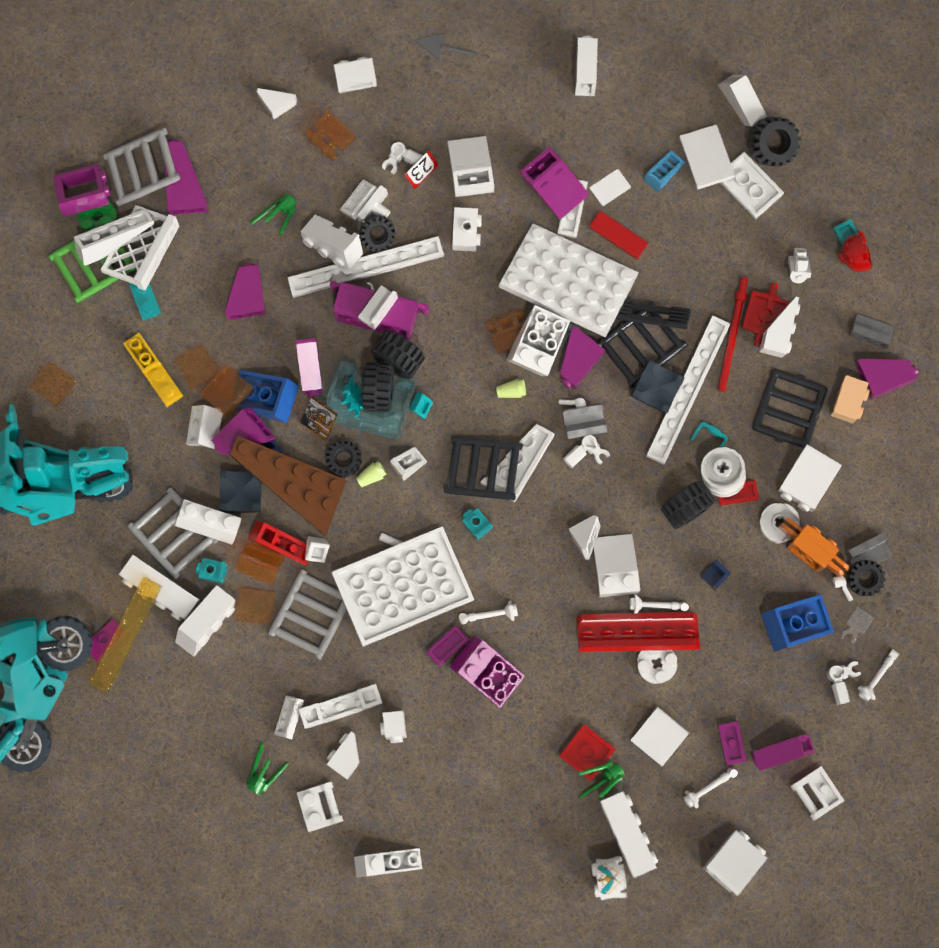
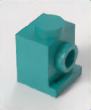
(479, 530)
(217, 575)

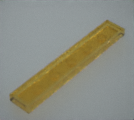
(125, 635)

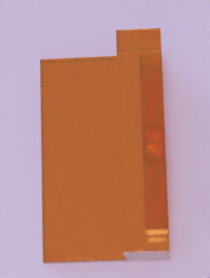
(259, 563)

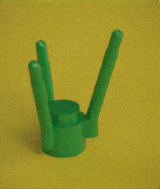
(284, 204)
(612, 772)
(257, 782)

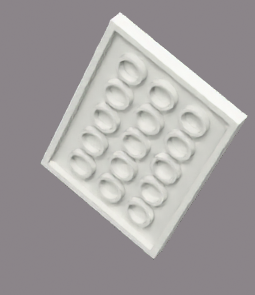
(568, 280)
(402, 586)

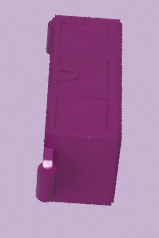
(353, 299)

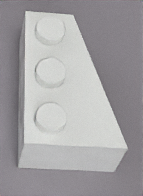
(332, 242)
(205, 620)

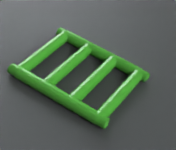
(96, 285)

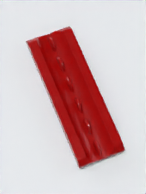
(638, 632)

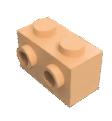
(849, 399)

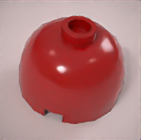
(856, 253)

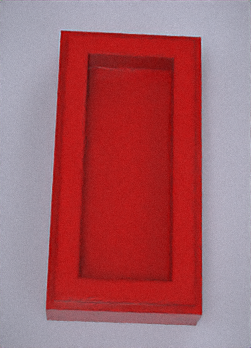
(746, 494)

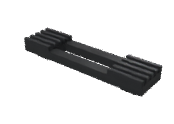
(677, 318)

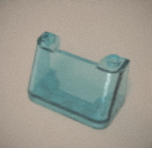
(382, 424)

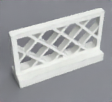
(153, 256)

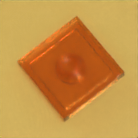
(226, 391)

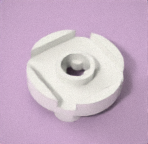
(767, 521)
(657, 675)

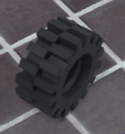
(377, 244)
(339, 447)
(878, 577)

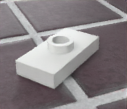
(358, 199)
(288, 717)

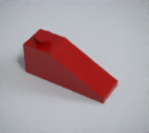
(278, 542)

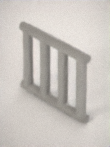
(127, 150)
(148, 542)
(285, 612)

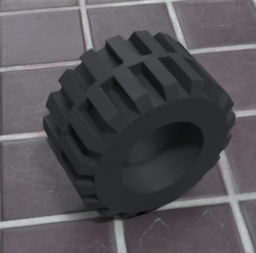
(788, 146)
(400, 352)
(377, 387)
(687, 504)

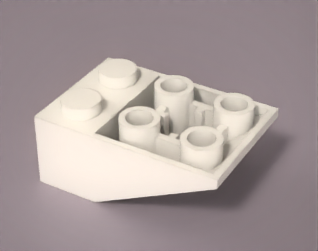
(471, 166)
(538, 341)

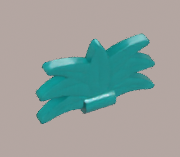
(353, 397)

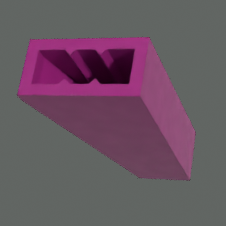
(185, 194)

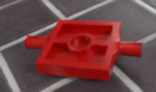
(763, 311)

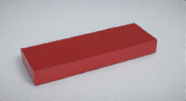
(618, 235)

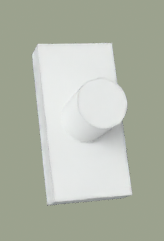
(374, 205)

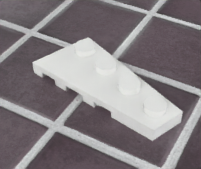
(534, 446)

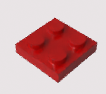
(587, 751)

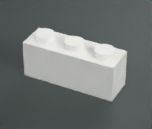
(208, 522)

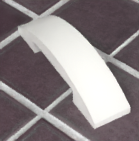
(340, 707)

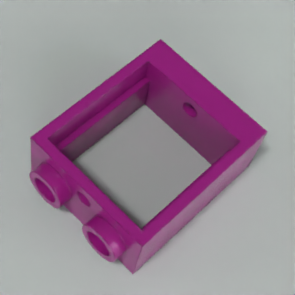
(83, 201)

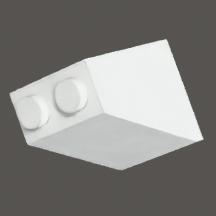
(809, 479)
(735, 862)

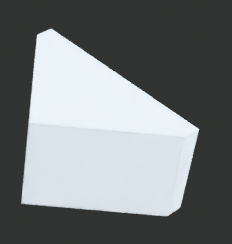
(276, 102)
(408, 463)
(585, 535)

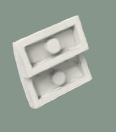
(660, 736)

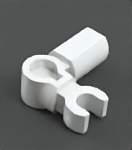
(398, 152)
(588, 444)
(835, 675)

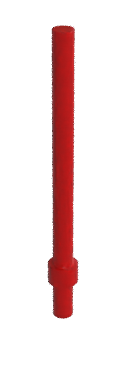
(740, 298)

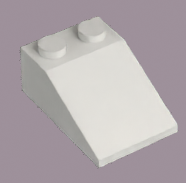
(616, 566)

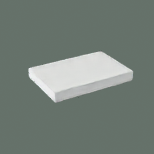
(707, 156)
(751, 186)

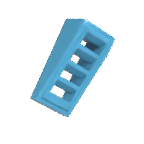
(655, 179)

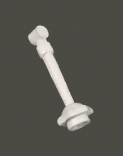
(636, 604)
(510, 611)
(867, 691)
(692, 799)

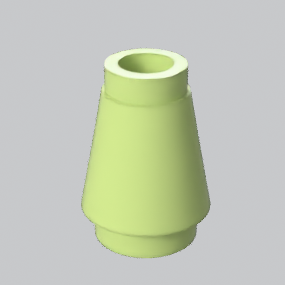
(512, 389)
(371, 474)

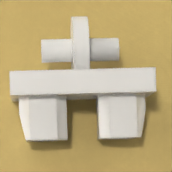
(799, 266)

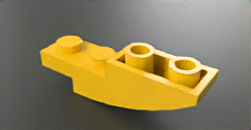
(153, 369)

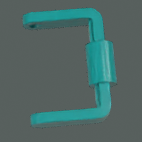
(712, 429)

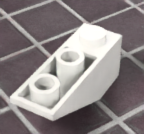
(777, 336)
(387, 862)

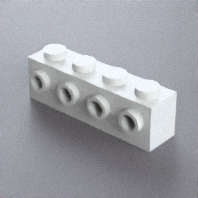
(170, 595)
(628, 834)

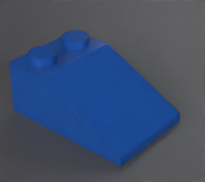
(270, 397)
(797, 622)

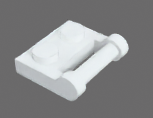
(823, 790)
(313, 810)

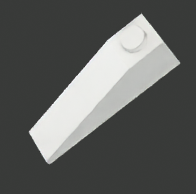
(107, 238)

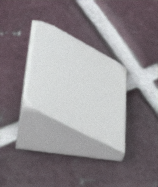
(316, 549)

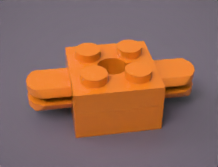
(813, 547)

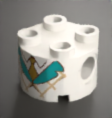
(610, 878)

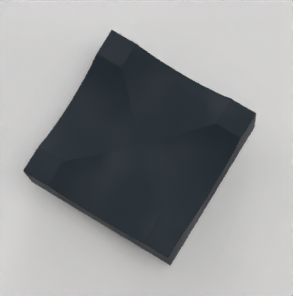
(657, 386)
(239, 492)

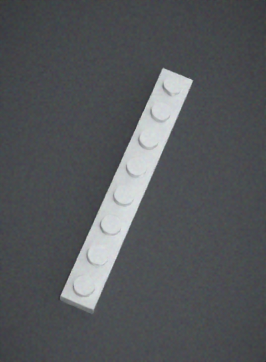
(367, 266)
(688, 390)

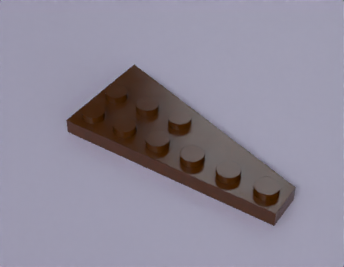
(299, 485)

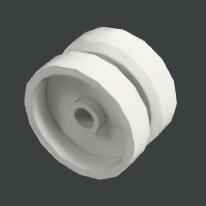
(725, 461)

